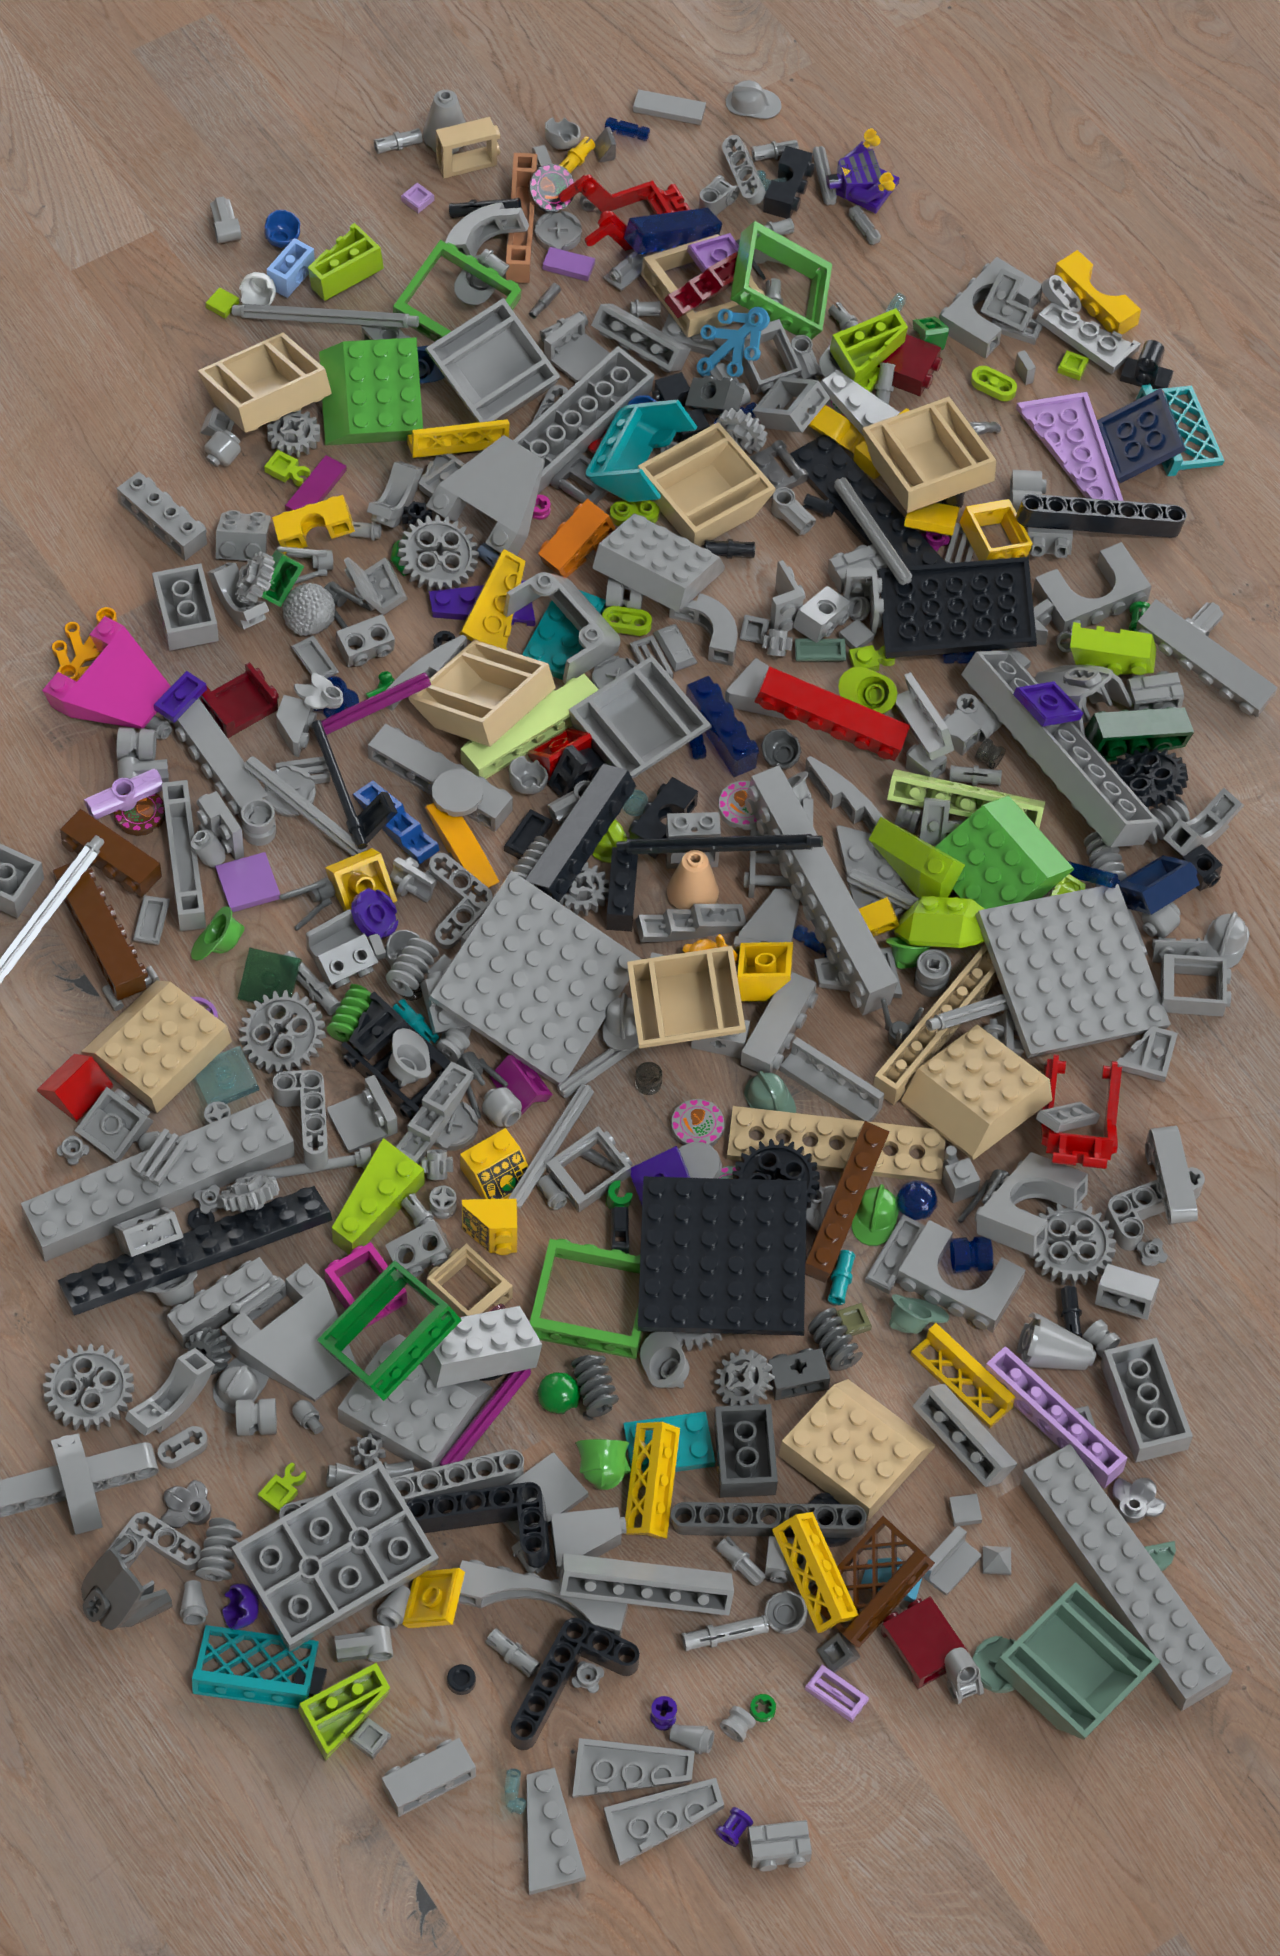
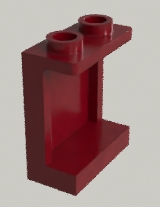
(241, 701)
(922, 1639)

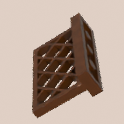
(891, 1592)

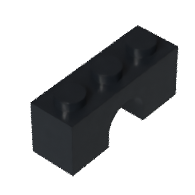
(783, 197)
(676, 388)
(670, 799)
(621, 891)

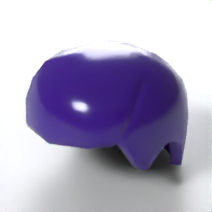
(242, 1606)

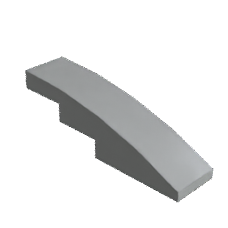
(431, 662)
(840, 792)
(692, 923)
(435, 1112)

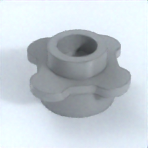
(69, 1143)
(205, 1205)
(1152, 1259)
(588, 1669)

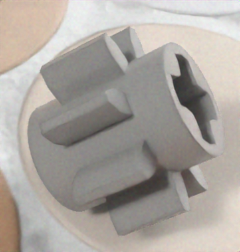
(777, 642)
(437, 1164)
(360, 1451)

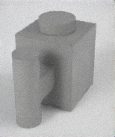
(959, 1176)

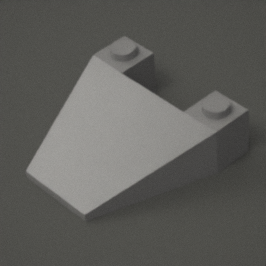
(499, 483)
(289, 1344)

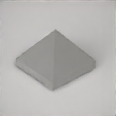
(996, 1560)

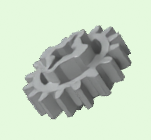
(743, 429)
(294, 433)
(255, 578)
(583, 892)
(249, 1193)
(746, 1366)

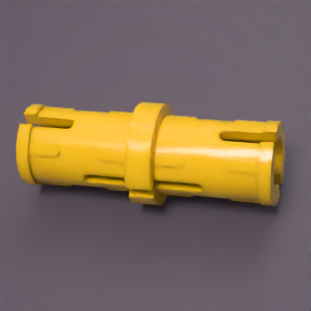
(577, 155)

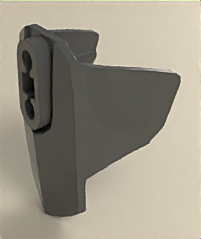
(116, 1595)

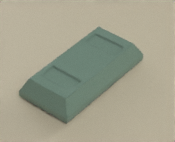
(823, 651)

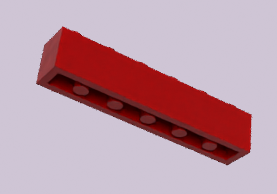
(832, 714)

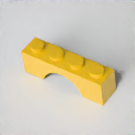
(1113, 312)

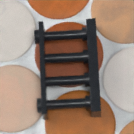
(407, 1107)

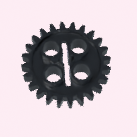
(1153, 775)
(785, 1160)

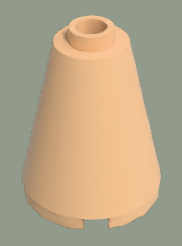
(692, 882)

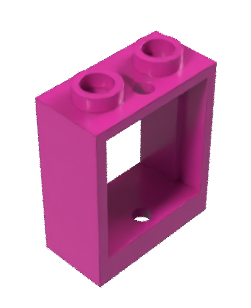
(356, 1258)

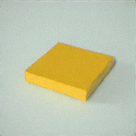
(934, 518)
(434, 1598)

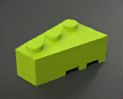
(345, 264)
(868, 344)
(1121, 652)
(343, 1707)

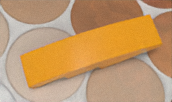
(462, 845)

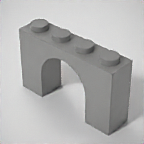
(967, 325)
(1121, 572)
(1033, 1178)
(981, 1305)

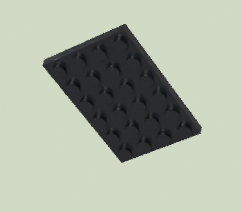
(959, 608)

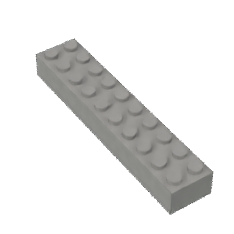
(1062, 753)
(822, 894)
(214, 1156)
(1125, 1576)

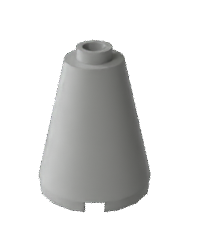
(443, 113)
(1052, 1346)

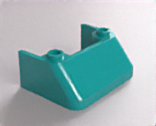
(630, 442)

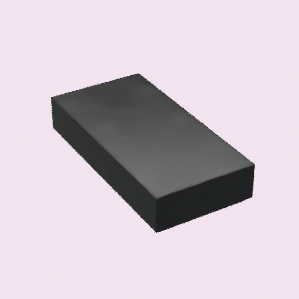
(377, 815)
(530, 827)

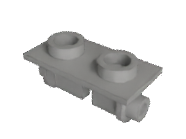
(626, 271)
(1190, 947)

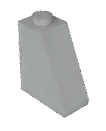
(745, 688)
(774, 918)
(586, 1533)

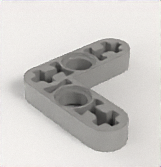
(467, 902)
(142, 1538)

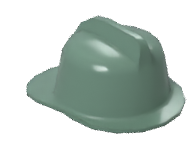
(769, 1093)
(914, 1314)

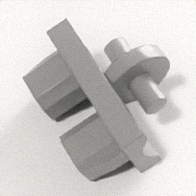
(1050, 542)
(411, 879)
(1004, 1029)

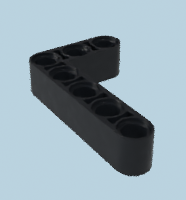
(490, 1513)
(561, 1672)

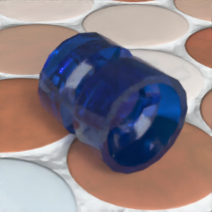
(971, 1254)

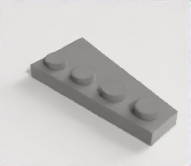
(1088, 338)
(696, 342)
(619, 1767)
(655, 1818)
(551, 1841)

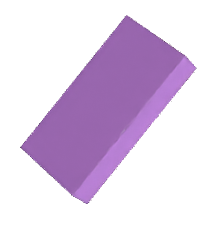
(568, 264)

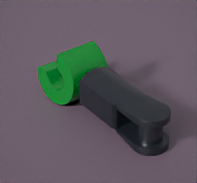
(618, 1217)

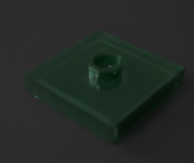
(268, 973)

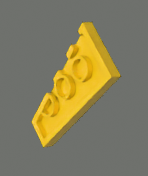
(487, 617)

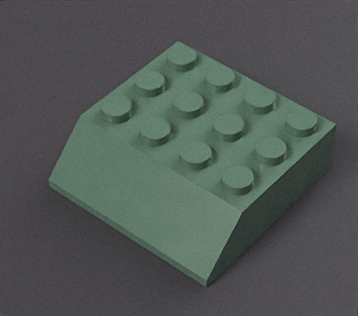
(1076, 1663)

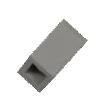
(294, 723)

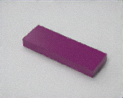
(317, 484)

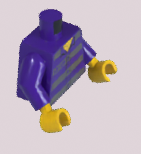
(860, 173)

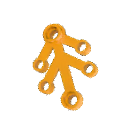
(83, 652)

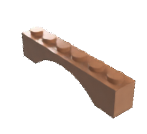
(520, 243)

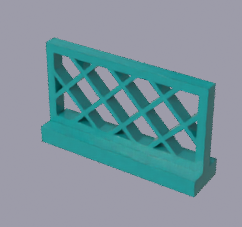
(1176, 463)
(246, 1687)

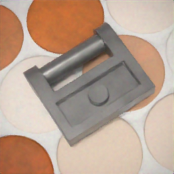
(771, 469)
(576, 470)

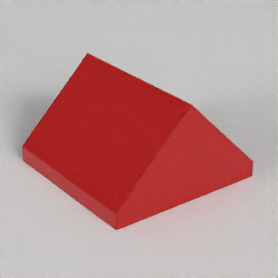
(552, 749)
(76, 1086)

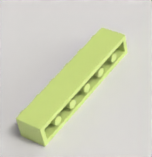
(539, 725)

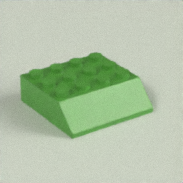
(372, 391)
(1003, 856)

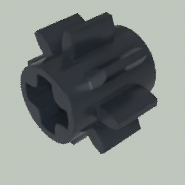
(415, 511)

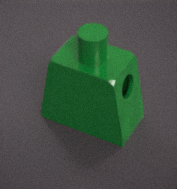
(284, 577)

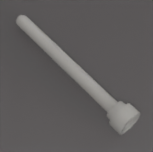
(360, 1159)

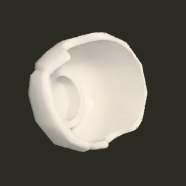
(257, 289)

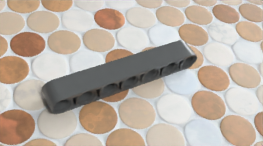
(756, 1511)

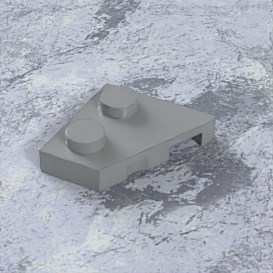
(438, 471)

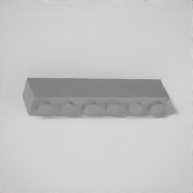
(1207, 659)
(217, 758)
(421, 767)
(646, 1584)

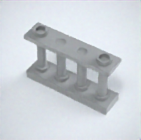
(751, 879)

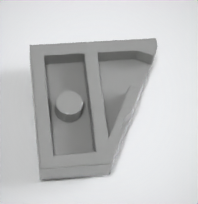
(1150, 1055)

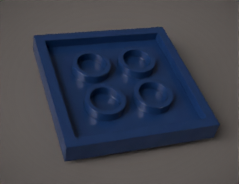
(1141, 435)

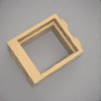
(463, 135)
(501, 1292)

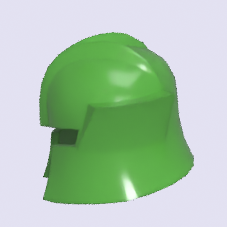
(603, 1461)

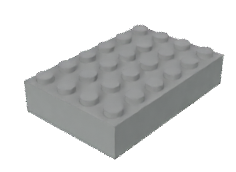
(334, 1556)

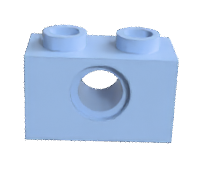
(291, 267)

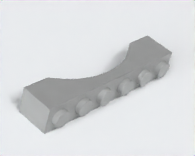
(183, 856)
(488, 1585)

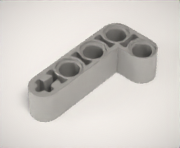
(306, 1090)
(1167, 1155)
(1135, 1212)

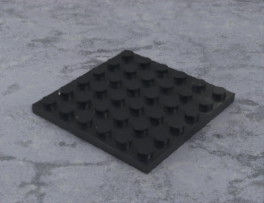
(723, 1256)

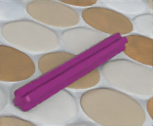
(376, 703)
(485, 1417)

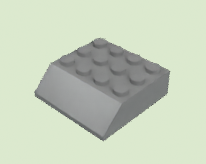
(493, 363)
(657, 562)
(638, 718)
(416, 1417)

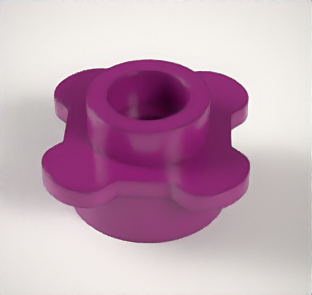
(941, 540)

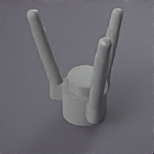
(320, 559)

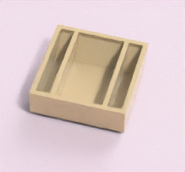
(265, 382)
(929, 454)
(707, 485)
(483, 692)
(686, 997)
(159, 1044)
(976, 1092)
(854, 1448)

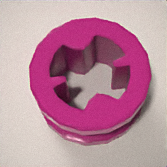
(544, 503)

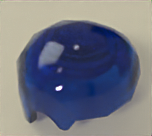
(917, 1200)

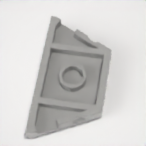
(862, 855)

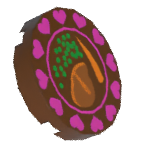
(143, 818)

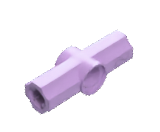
(135, 788)

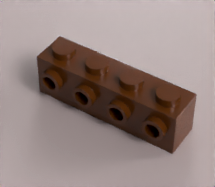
(117, 856)

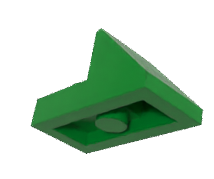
(932, 330)

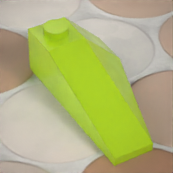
(918, 863)

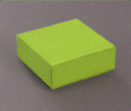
(222, 302)
(1073, 365)

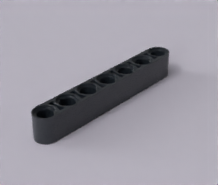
(1101, 515)

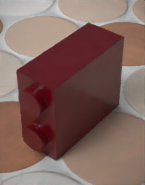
(914, 365)

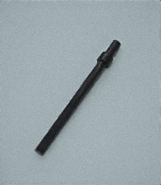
(353, 822)

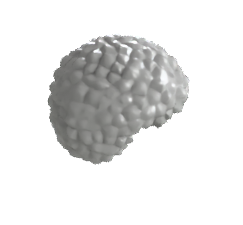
(308, 609)

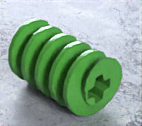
(349, 1012)

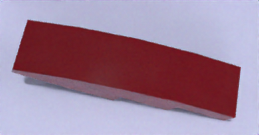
(703, 287)

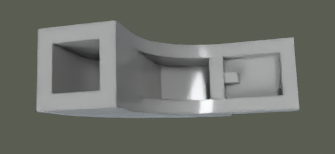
(484, 224)
(397, 494)
(224, 583)
(717, 621)
(1206, 826)
(175, 1395)
(77, 1483)

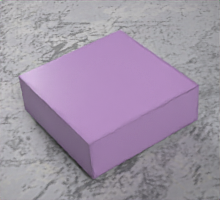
(417, 198)

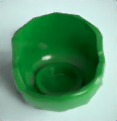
(558, 1393)

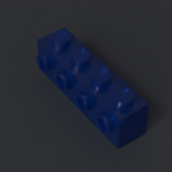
(670, 230)
(726, 732)

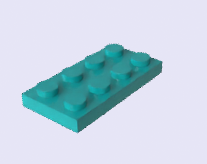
(557, 637)

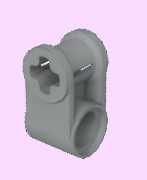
(718, 195)
(980, 714)
(962, 1675)

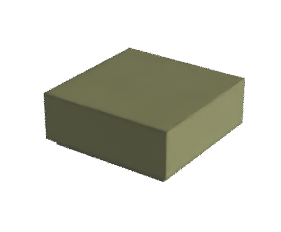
(854, 1319)

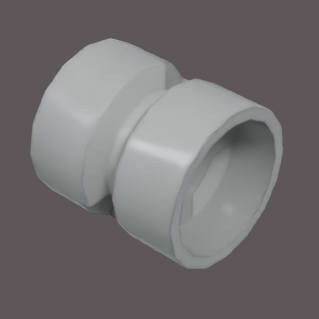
(616, 597)
(136, 744)
(258, 822)
(932, 973)
(256, 1417)

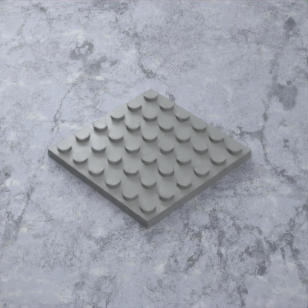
(1072, 970)
(534, 979)

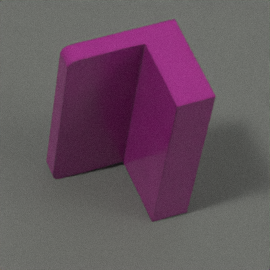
(522, 1082)

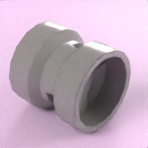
(1100, 1337)

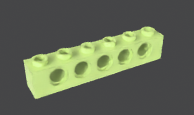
(963, 798)

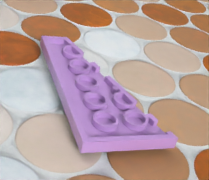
(1075, 441)

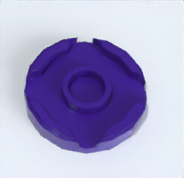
(374, 913)

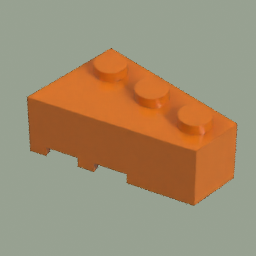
(576, 539)

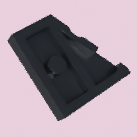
(376, 1027)

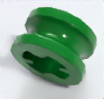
(763, 1699)

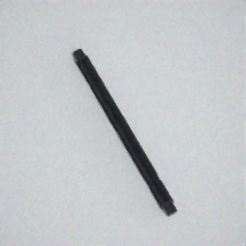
(720, 844)

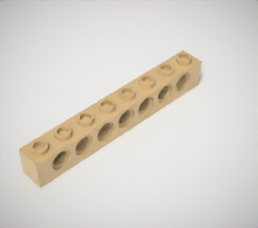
(923, 1044)

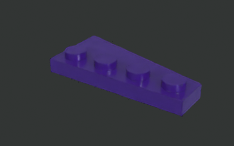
(459, 602)

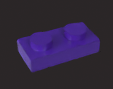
(180, 696)

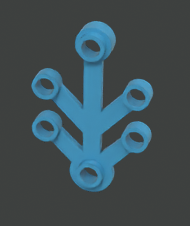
(735, 340)

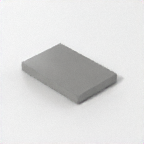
(558, 1487)

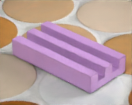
(832, 1703)

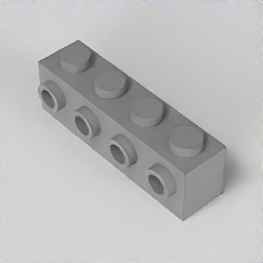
(640, 337)
(162, 515)
(778, 1025)
(212, 1305)
(964, 1435)

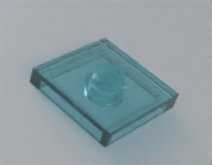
(227, 1077)

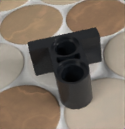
(1147, 368)
(573, 768)

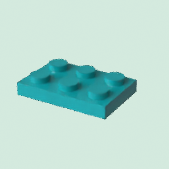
(694, 1443)

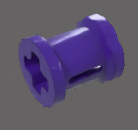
(663, 1722)
(731, 1836)

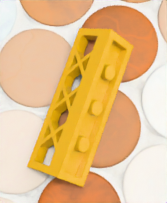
(456, 438)
(971, 1369)
(657, 1479)
(819, 1567)

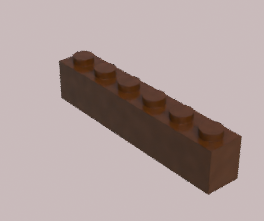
(104, 936)
(845, 1201)

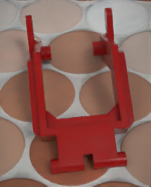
(609, 222)
(1083, 1149)

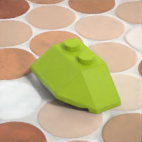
(941, 923)

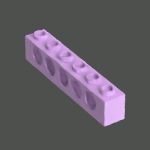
(1057, 1417)

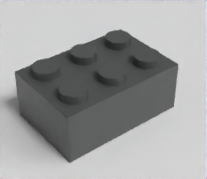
(745, 1450)

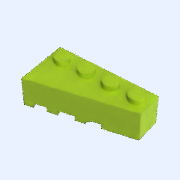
(376, 1196)

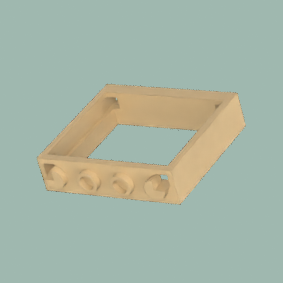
(653, 273)

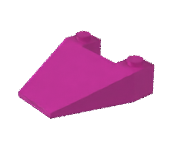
(116, 686)

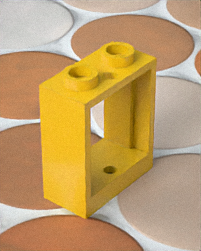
(995, 513)

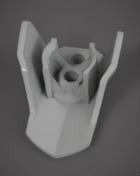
(1087, 680)

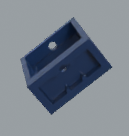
(1158, 884)

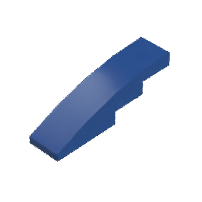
(402, 827)

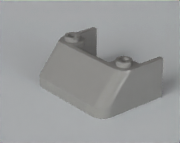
(595, 633)

